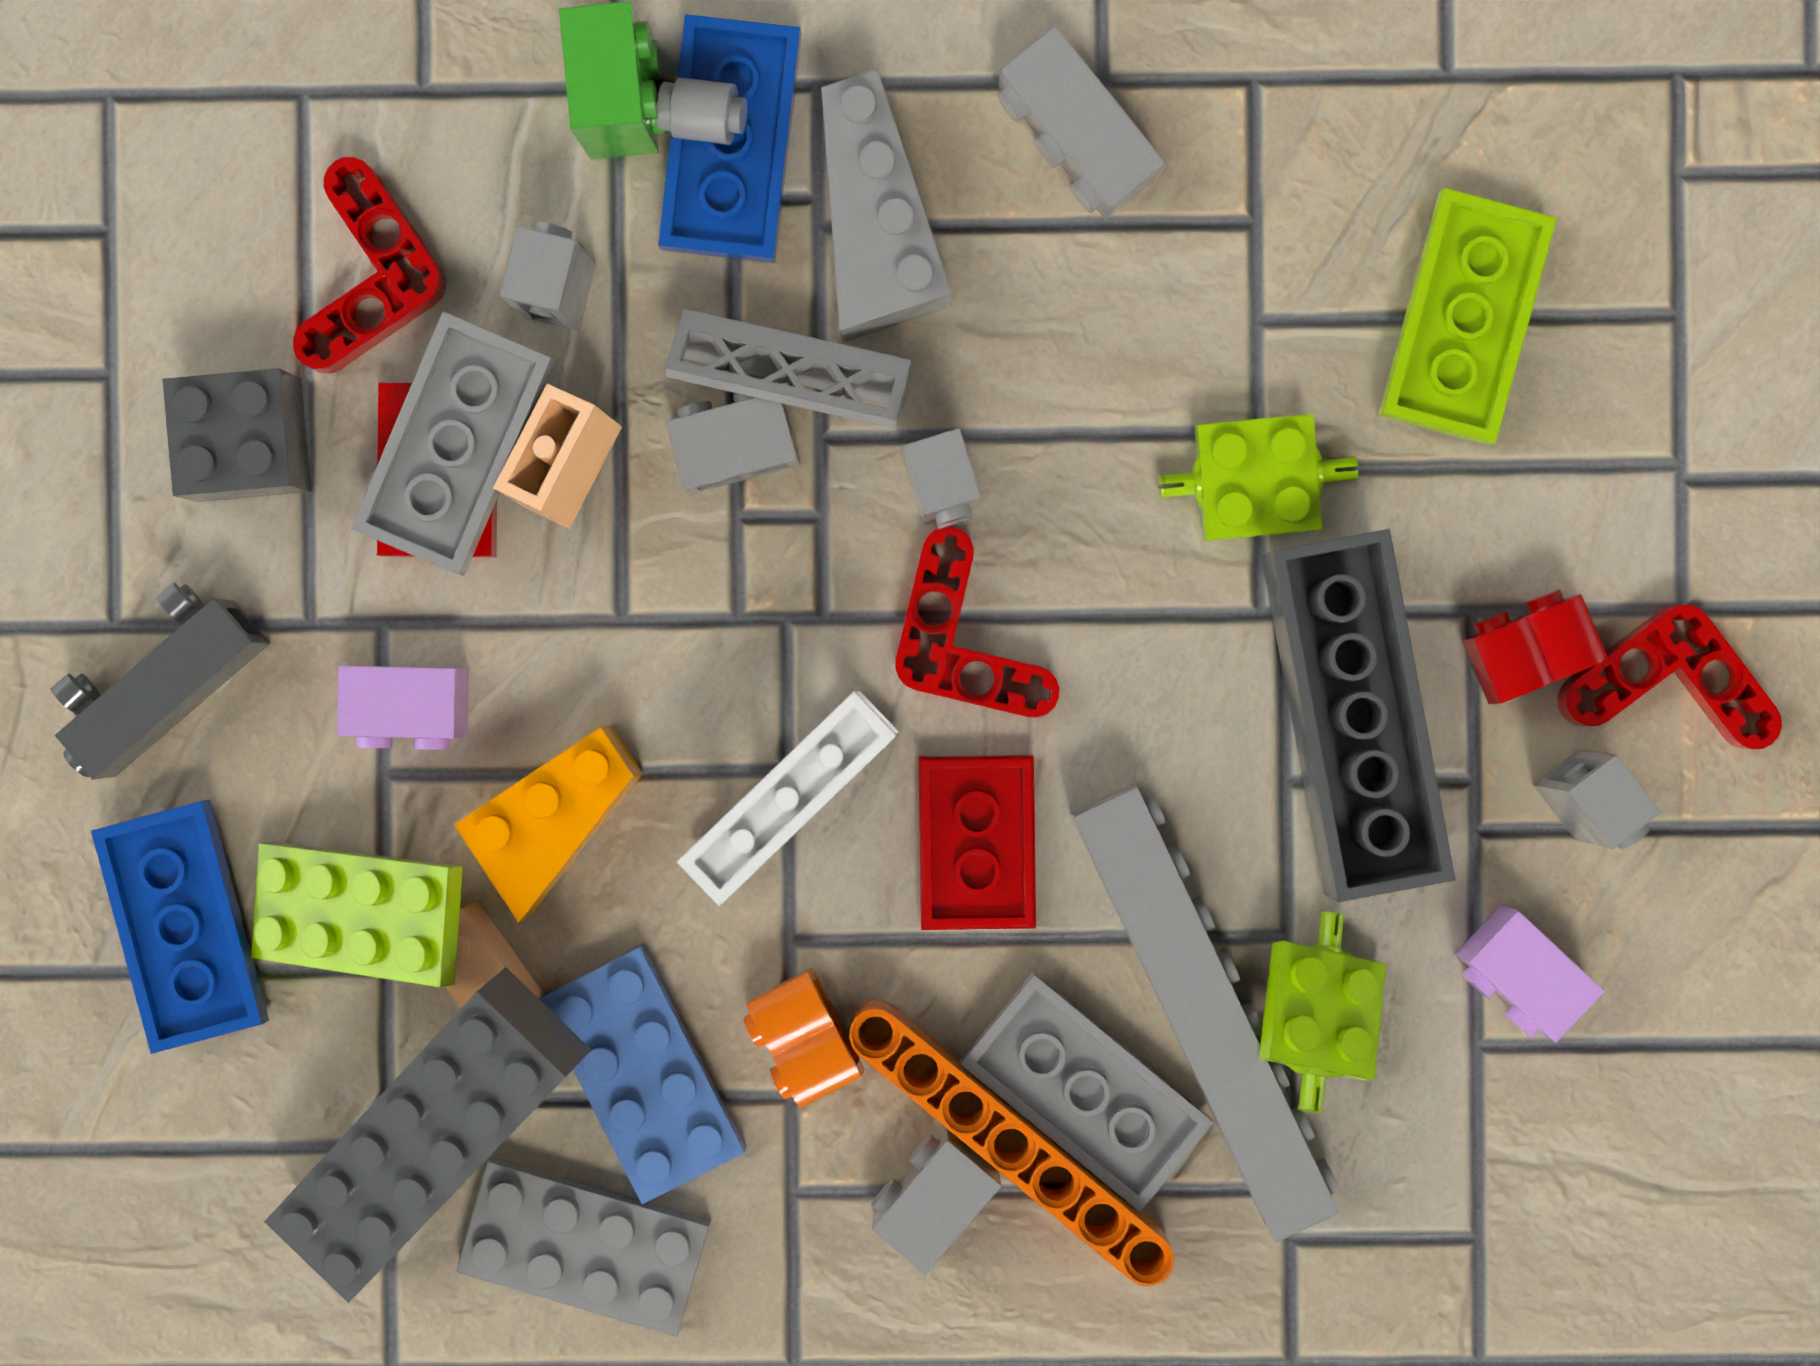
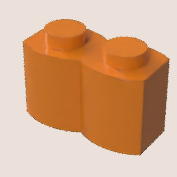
(804, 1039)

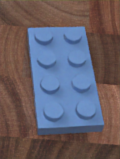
(645, 1075)

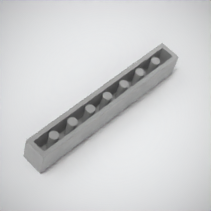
(1205, 1012)

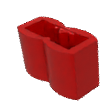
(1534, 648)

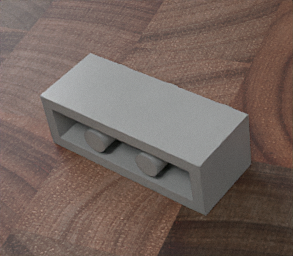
(1078, 124)

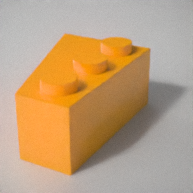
(548, 817)

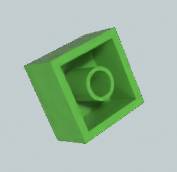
(610, 79)

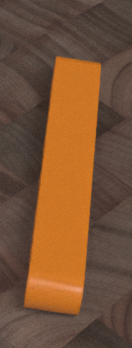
(1023, 1167)

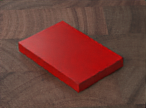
(977, 842)

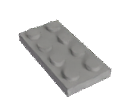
(452, 443)
(1086, 1091)
(583, 1246)

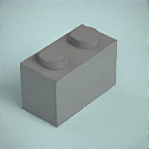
(548, 276)
(731, 442)
(942, 478)
(1598, 799)
(934, 1199)

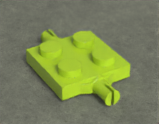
(1258, 477)
(1322, 1012)

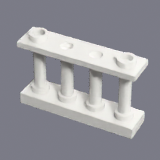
(788, 797)

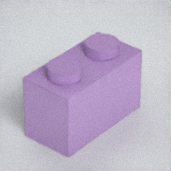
(402, 704)
(1528, 974)

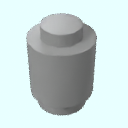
(701, 110)

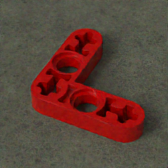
(385, 284)
(1668, 657)
(952, 658)

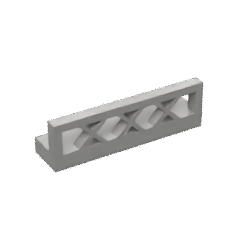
(788, 359)

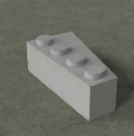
(879, 227)

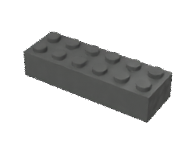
(1358, 716)
(427, 1133)

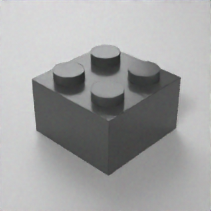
(236, 435)

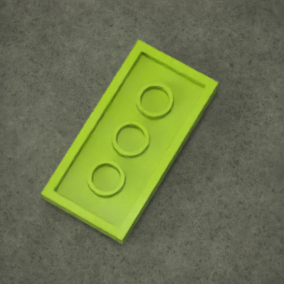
(1467, 316)
(357, 913)

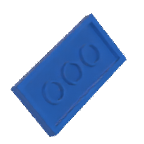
(731, 195)
(180, 926)

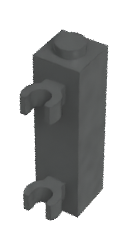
(160, 689)

